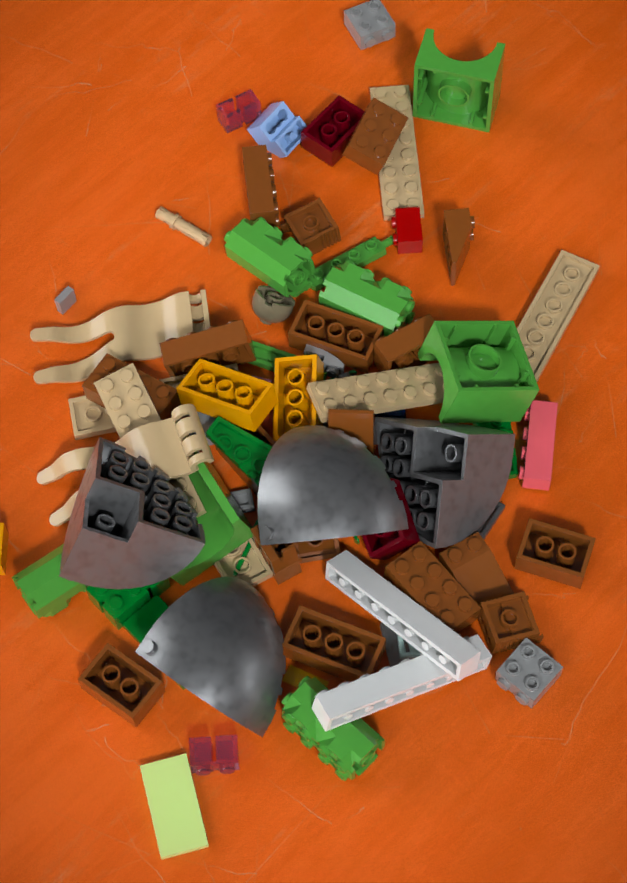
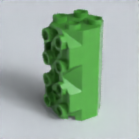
(264, 254)
(358, 294)
(43, 588)
(346, 747)

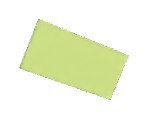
(174, 806)

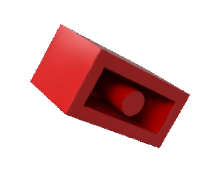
(408, 230)

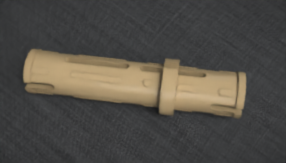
(176, 222)

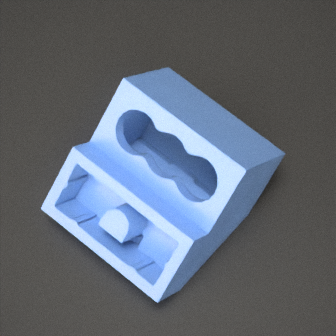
(277, 129)

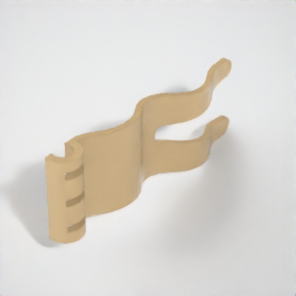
(135, 332)
(160, 443)

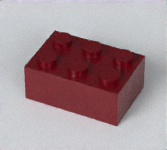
(331, 130)
(387, 544)

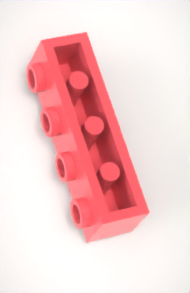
(539, 445)

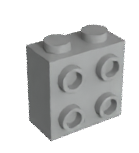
(369, 23)
(528, 673)

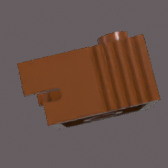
(312, 226)
(281, 558)
(508, 622)

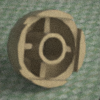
(271, 306)

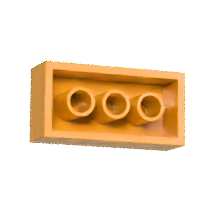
(290, 384)
(227, 394)

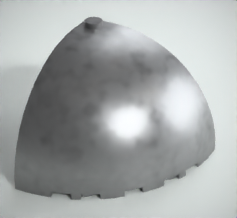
(446, 473)
(324, 488)
(128, 524)
(222, 649)

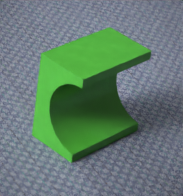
(454, 89)
(481, 370)
(223, 523)

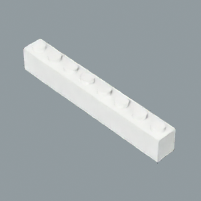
(403, 615)
(386, 688)

